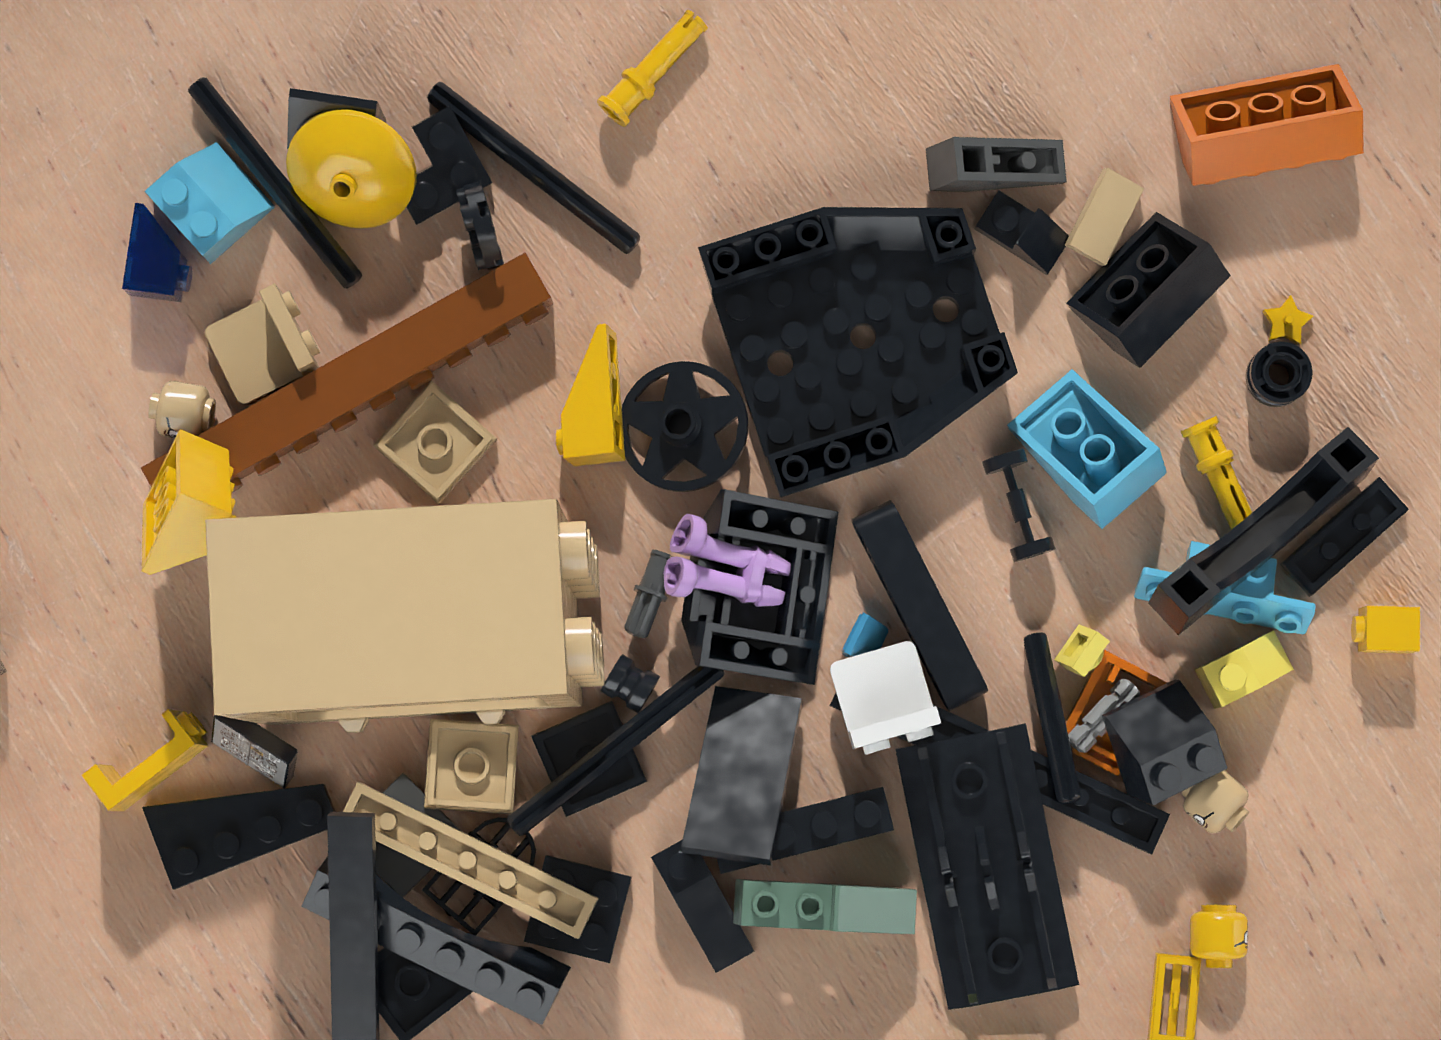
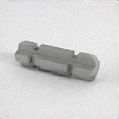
(1083, 736)

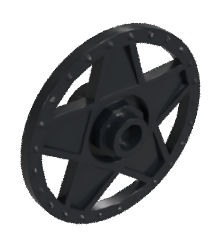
(684, 426)

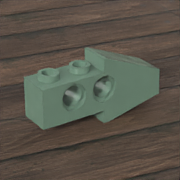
(824, 906)

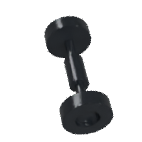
(1018, 504)

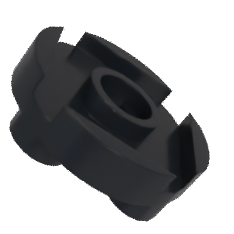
(479, 226)

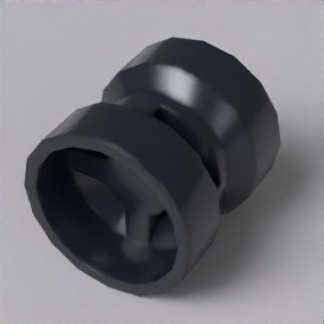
(630, 683)

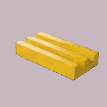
(1157, 995)

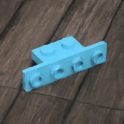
(1249, 602)

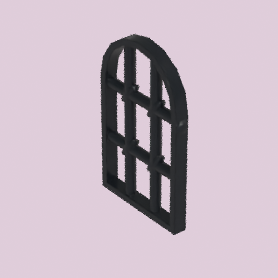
(479, 895)

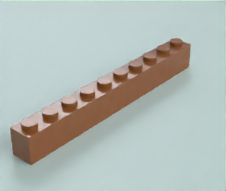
(378, 369)

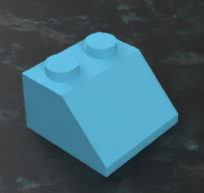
(210, 200)

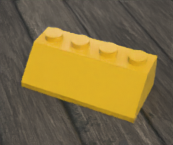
(185, 493)

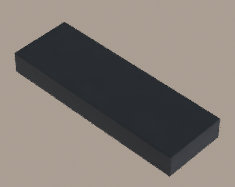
(1344, 536)

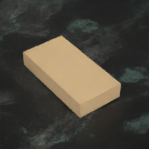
(1104, 216)

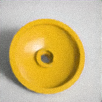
(355, 151)

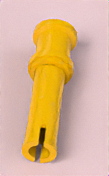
(640, 81)
(1215, 462)

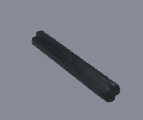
(1052, 718)

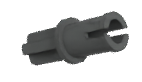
(648, 597)

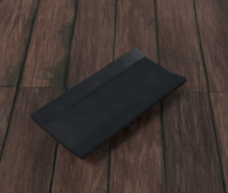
(987, 867)

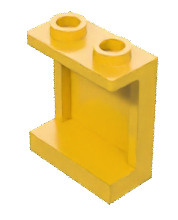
(123, 792)

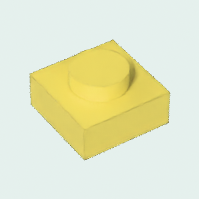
(1082, 651)

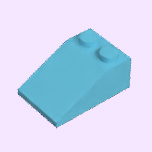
(1089, 448)

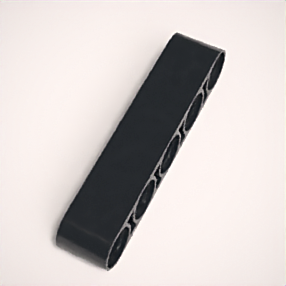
(919, 605)

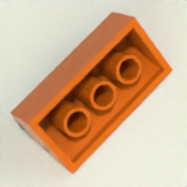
(1267, 124)

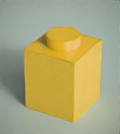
(1387, 629)

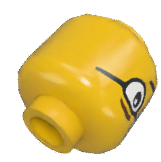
(1219, 935)

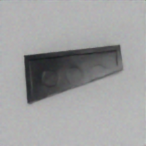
(226, 831)

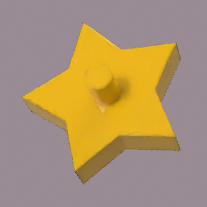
(1286, 321)

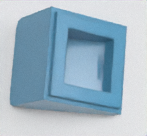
(865, 636)

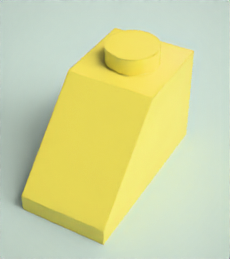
(1244, 670)

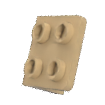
(263, 346)

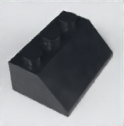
(1149, 289)

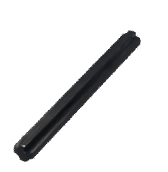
(535, 169)
(274, 182)
(613, 748)

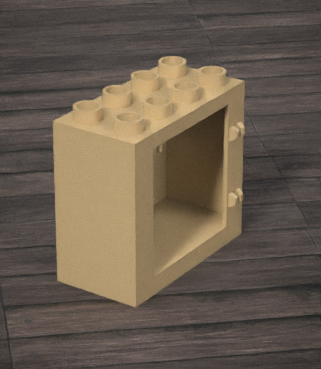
(401, 613)

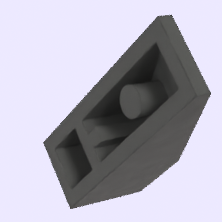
(994, 163)

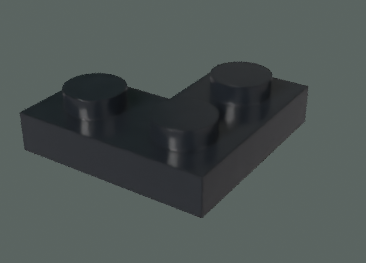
(452, 165)

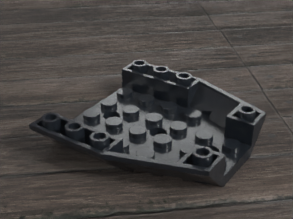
(804, 291)

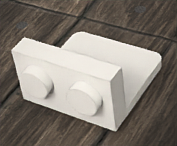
(884, 697)

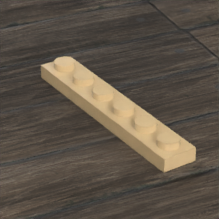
(474, 862)

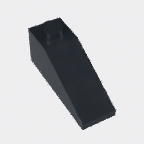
(703, 906)

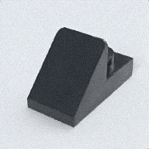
(1023, 232)

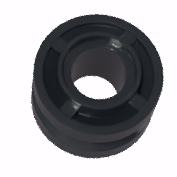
(1295, 362)

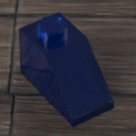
(154, 262)

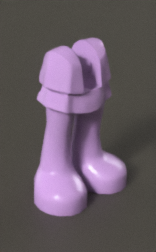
(684, 575)

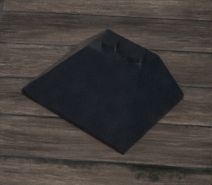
(766, 639)

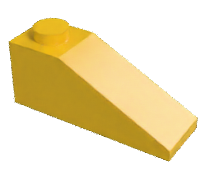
(593, 411)

